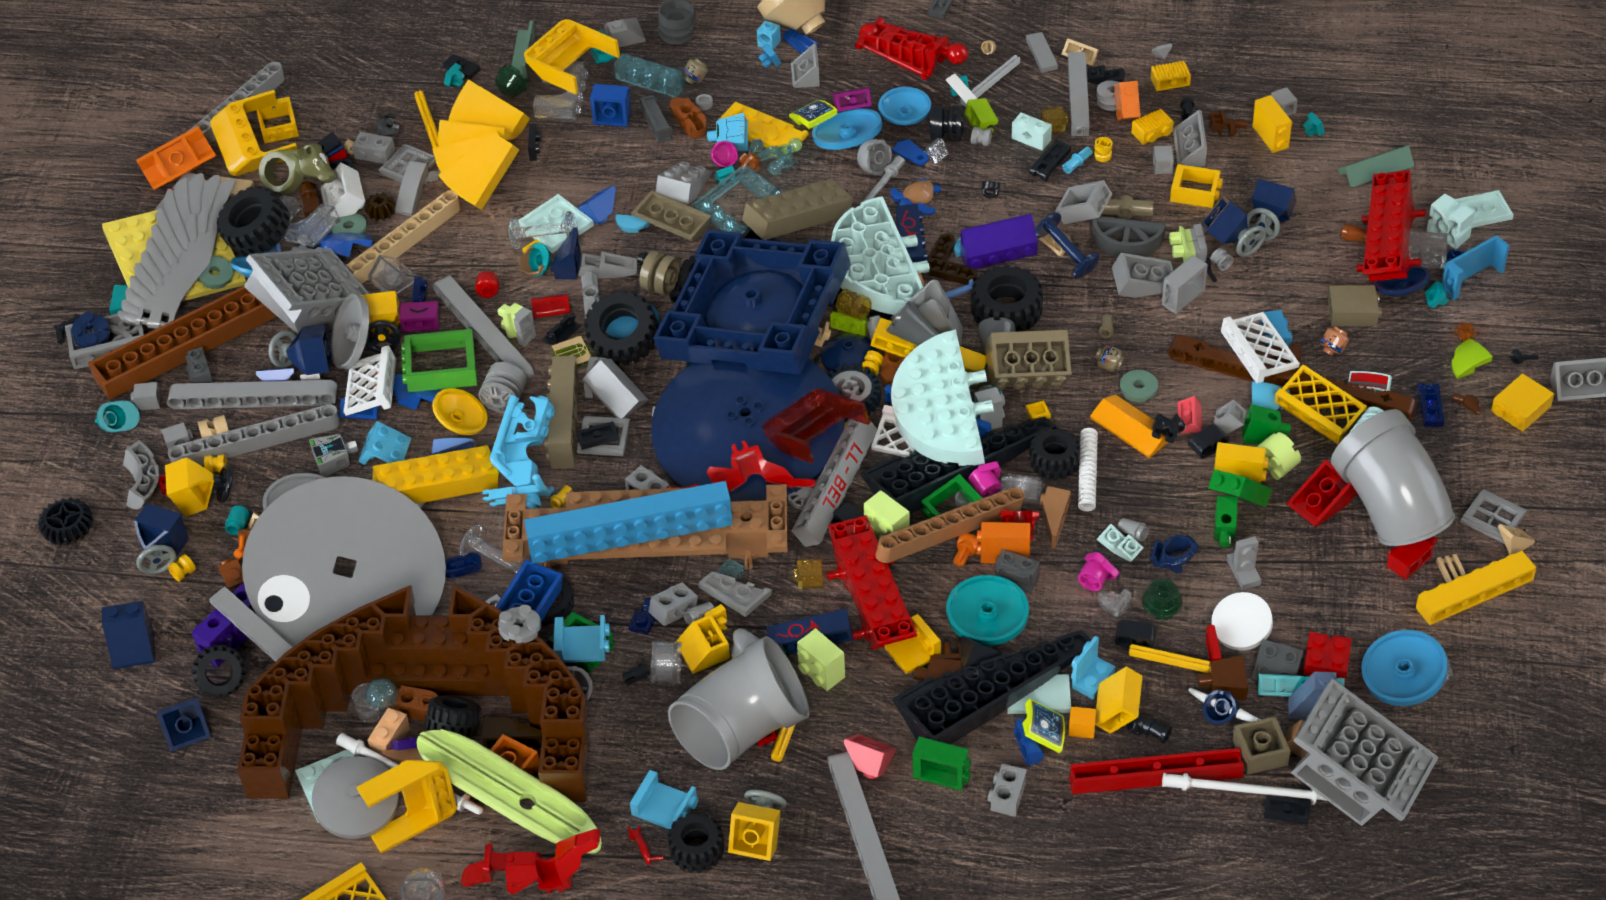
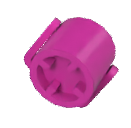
(985, 480)
(1096, 572)

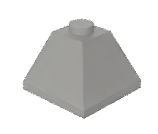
(625, 31)

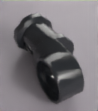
(1149, 727)

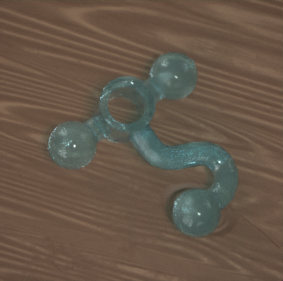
(783, 154)

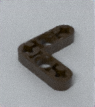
(937, 263)

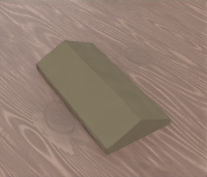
(672, 216)

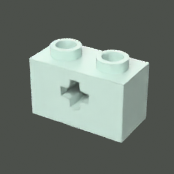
(1031, 131)

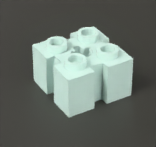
(1451, 219)

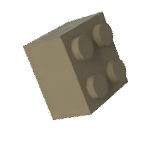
(1261, 745)

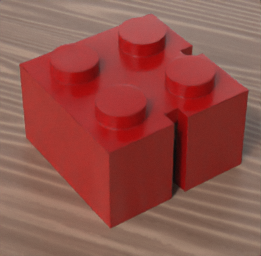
(1327, 655)

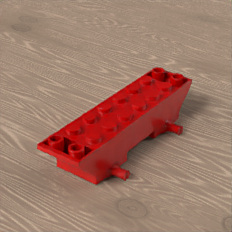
(1389, 227)
(870, 584)

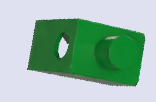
(1261, 424)
(1225, 520)

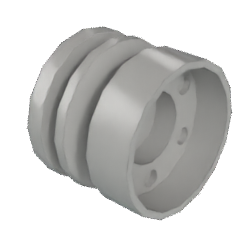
(501, 382)

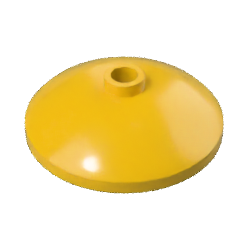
(459, 411)

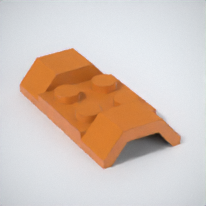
(176, 158)

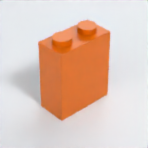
(1127, 101)
(999, 536)

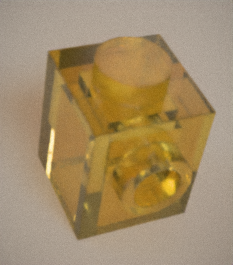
(1055, 117)
(808, 574)

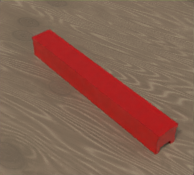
(1149, 770)

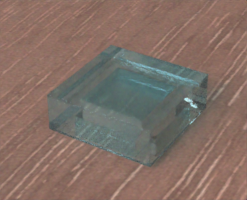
(731, 569)

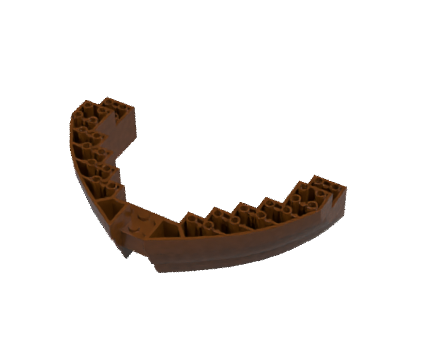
(428, 652)

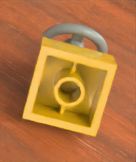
(756, 826)

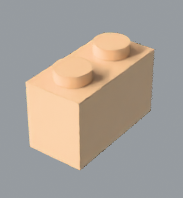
(391, 727)

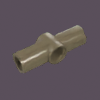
(1126, 207)

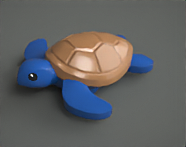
(917, 193)

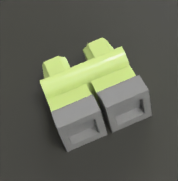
(1190, 243)
(517, 323)

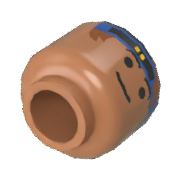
(1334, 340)

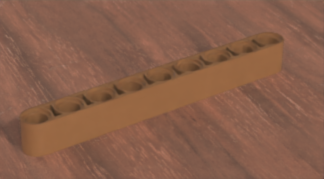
(947, 525)

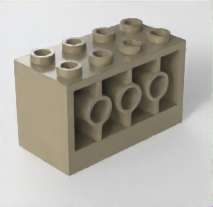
(1028, 359)

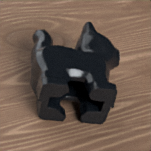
(1167, 427)

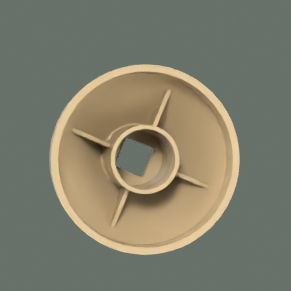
(794, 13)

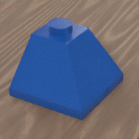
(599, 205)

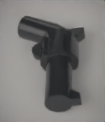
(60, 329)

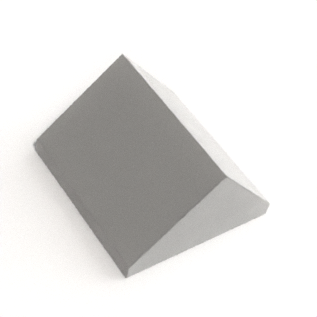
(806, 69)

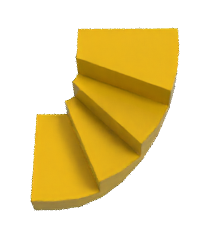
(476, 145)

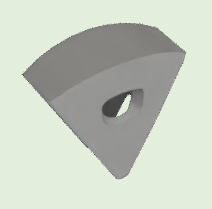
(936, 309)

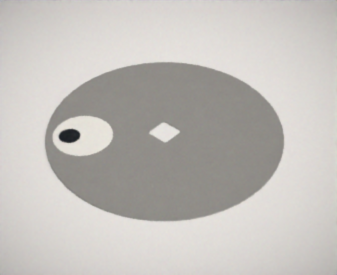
(306, 529)

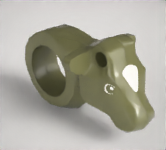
(302, 162)

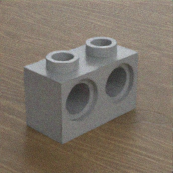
(644, 479)
(672, 603)
(1011, 789)

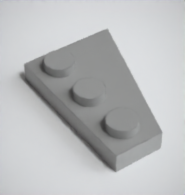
(736, 595)

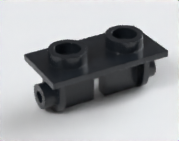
(562, 331)

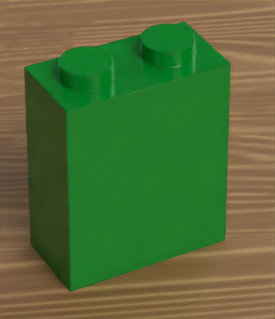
(1241, 487)

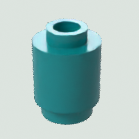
(236, 519)

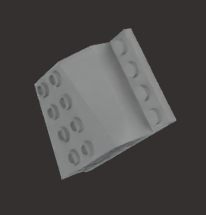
(302, 285)
(1360, 757)

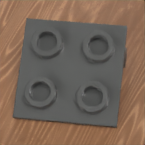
(1277, 660)

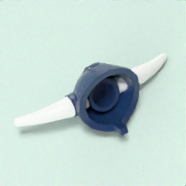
(1221, 707)

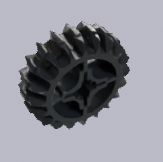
(65, 521)

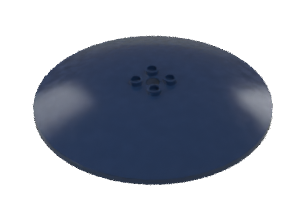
(702, 419)

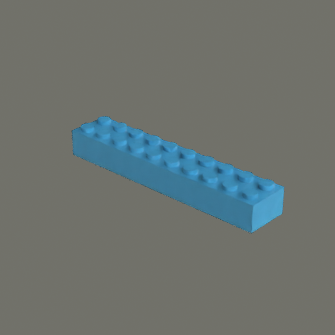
(628, 522)

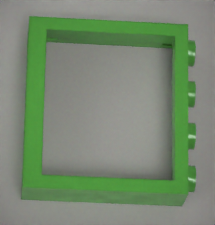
(438, 378)

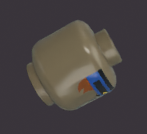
(695, 71)
(1109, 358)

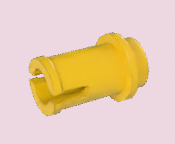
(559, 499)

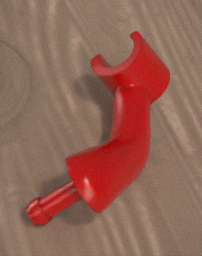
(636, 835)

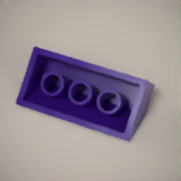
(998, 242)

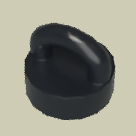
(990, 185)

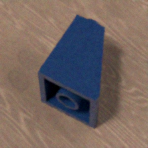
(128, 634)

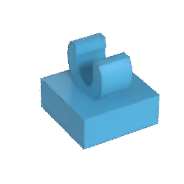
(769, 57)

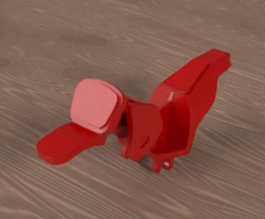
(750, 462)
(527, 867)

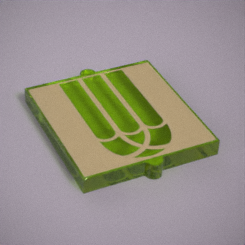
(573, 347)

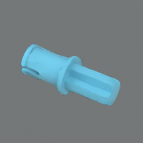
(1077, 160)

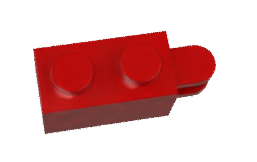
(1409, 558)

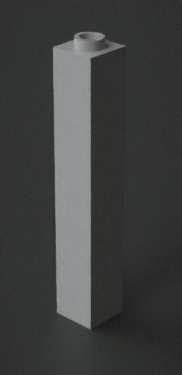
(1078, 94)

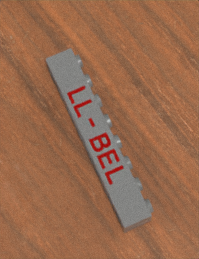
(833, 482)

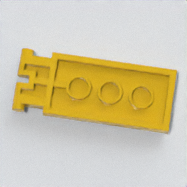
(765, 127)

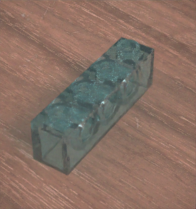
(649, 75)

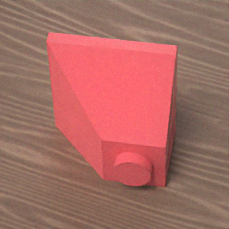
(869, 755)

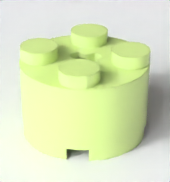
(1281, 454)

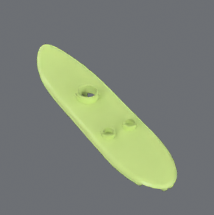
(504, 786)

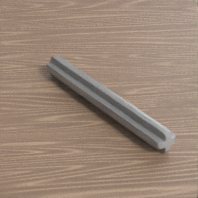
(994, 77)

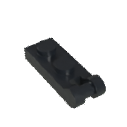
(1050, 160)

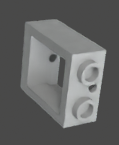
(1095, 193)
(1184, 284)

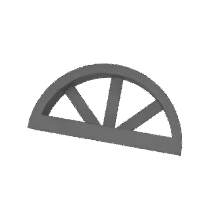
(1150, 233)

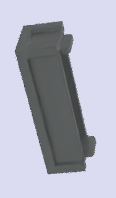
(655, 119)

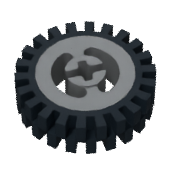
(854, 379)

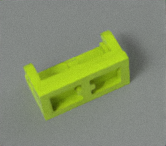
(980, 114)

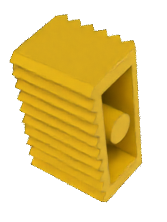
(1170, 76)
(1152, 126)

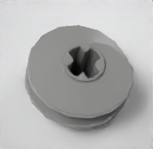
(1105, 95)

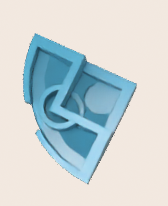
(1264, 395)

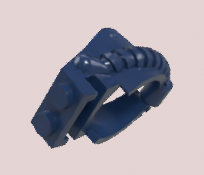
(1162, 552)

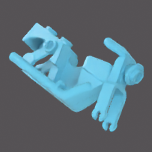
(510, 452)

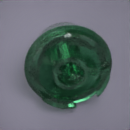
(510, 81)
(1162, 599)

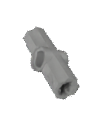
(589, 290)

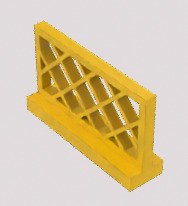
(1307, 413)
(343, 884)

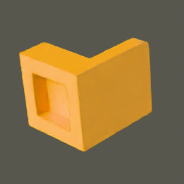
(1082, 722)

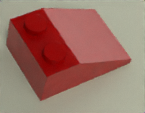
(1322, 495)

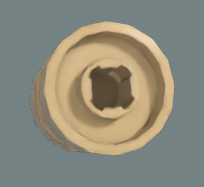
(214, 427)

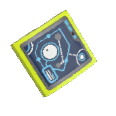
(813, 113)
(1044, 725)

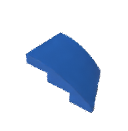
(342, 242)
(411, 399)

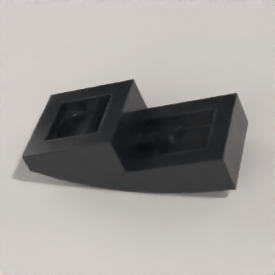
(1099, 74)

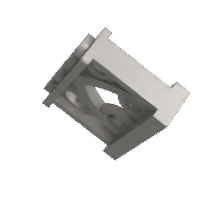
(81, 357)

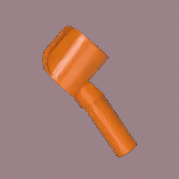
(238, 553)

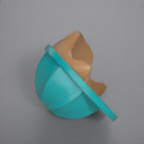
(535, 260)

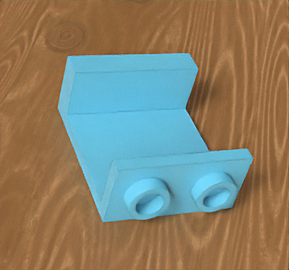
(581, 642)
(660, 802)

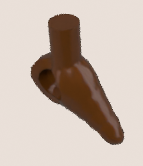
(1469, 401)

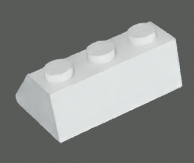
(344, 192)

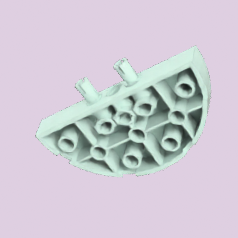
(878, 257)
(935, 402)

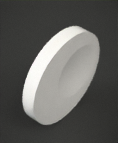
(1242, 621)

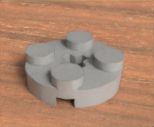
(516, 615)

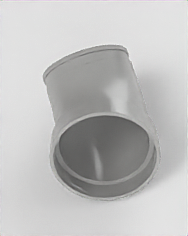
(1394, 479)
(739, 705)

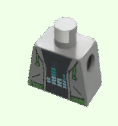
(331, 453)

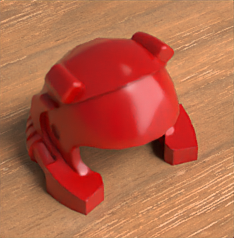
(1030, 516)

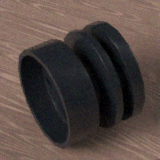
(946, 122)

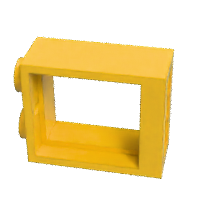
(278, 132)
(1194, 196)

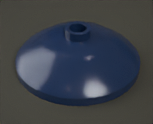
(1403, 287)
(845, 350)

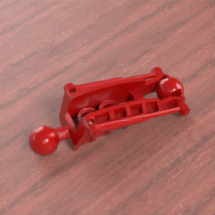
(909, 48)

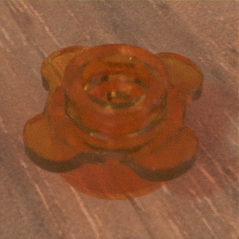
(1465, 331)

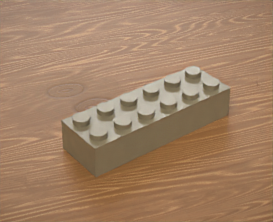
(796, 209)
(563, 425)

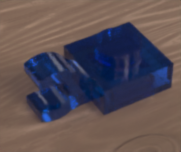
(642, 620)

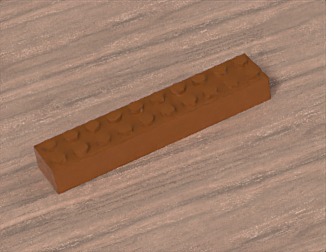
(168, 344)

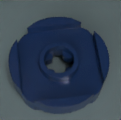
(86, 322)

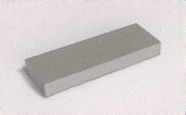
(1041, 52)

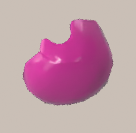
(724, 154)

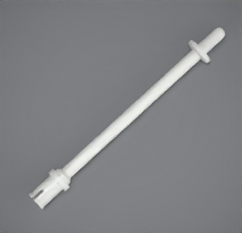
(358, 747)
(1185, 782)

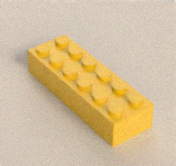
(440, 475)

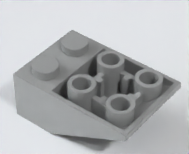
(682, 182)

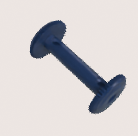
(1049, 226)

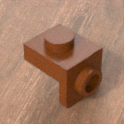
(231, 572)

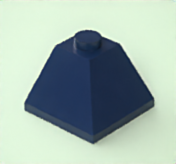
(567, 258)
(183, 723)

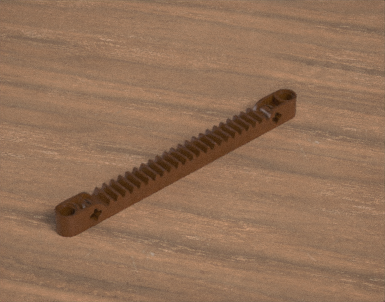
(1186, 349)

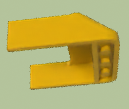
(564, 46)
(236, 135)
(426, 797)

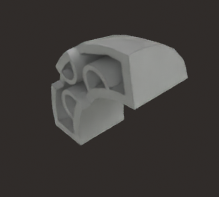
(140, 463)

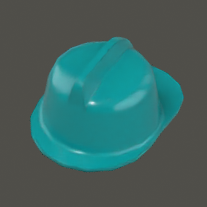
(117, 416)

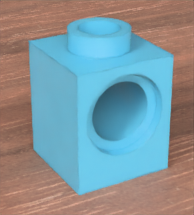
(768, 34)

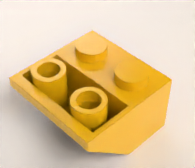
(703, 644)

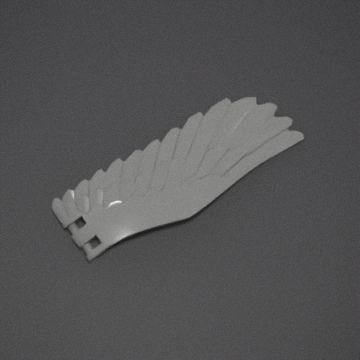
(178, 250)

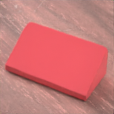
(1191, 413)

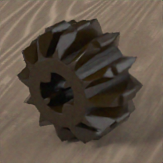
(380, 206)

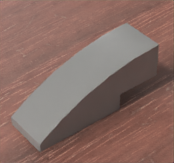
(411, 188)
(607, 265)

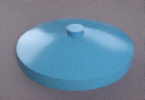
(847, 129)
(1404, 668)

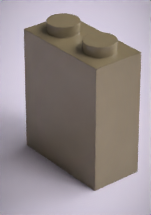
(1353, 305)

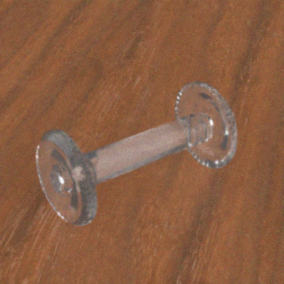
(516, 232)
(472, 540)

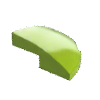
(1468, 357)

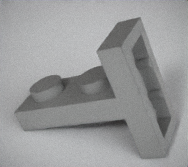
(1243, 563)

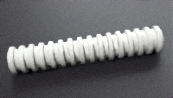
(1087, 469)

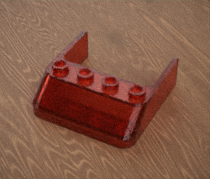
(809, 417)

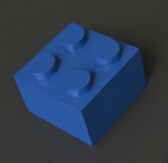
(610, 105)

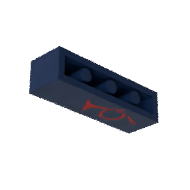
(908, 223)
(833, 625)

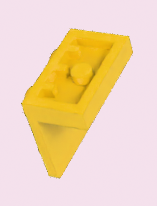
(917, 650)

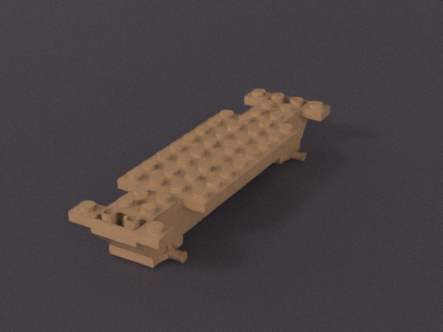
(755, 531)

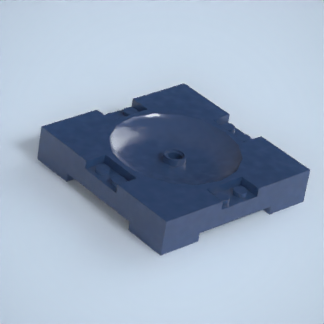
(753, 302)

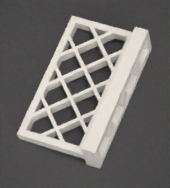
(1246, 350)
(384, 381)
(888, 416)

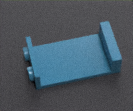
(1491, 252)

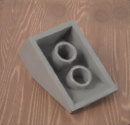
(1140, 275)

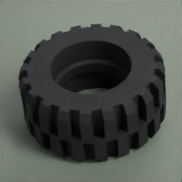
(265, 212)
(1011, 283)
(617, 306)

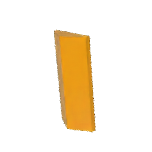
(1128, 424)

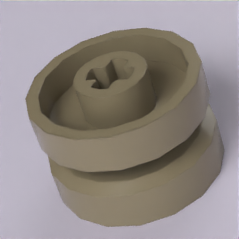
(659, 273)

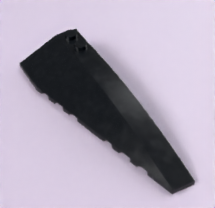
(917, 476)
(966, 699)

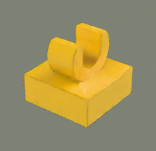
(719, 615)

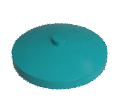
(987, 609)

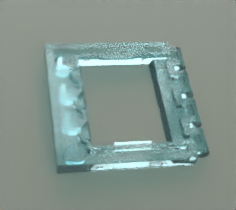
(749, 179)

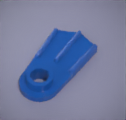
(798, 41)
(911, 152)

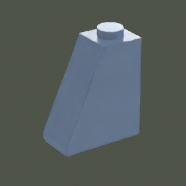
(1306, 696)

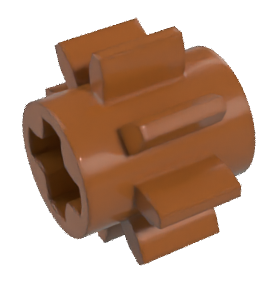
(750, 160)

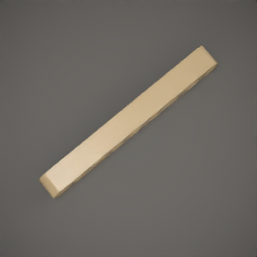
(407, 234)

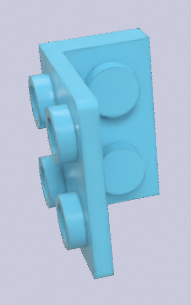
(384, 444)
(1090, 670)

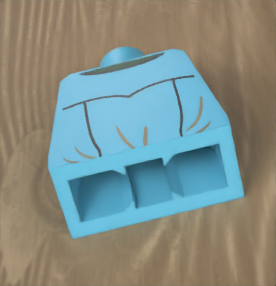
(733, 130)

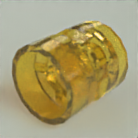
(853, 304)

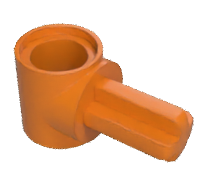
(966, 547)

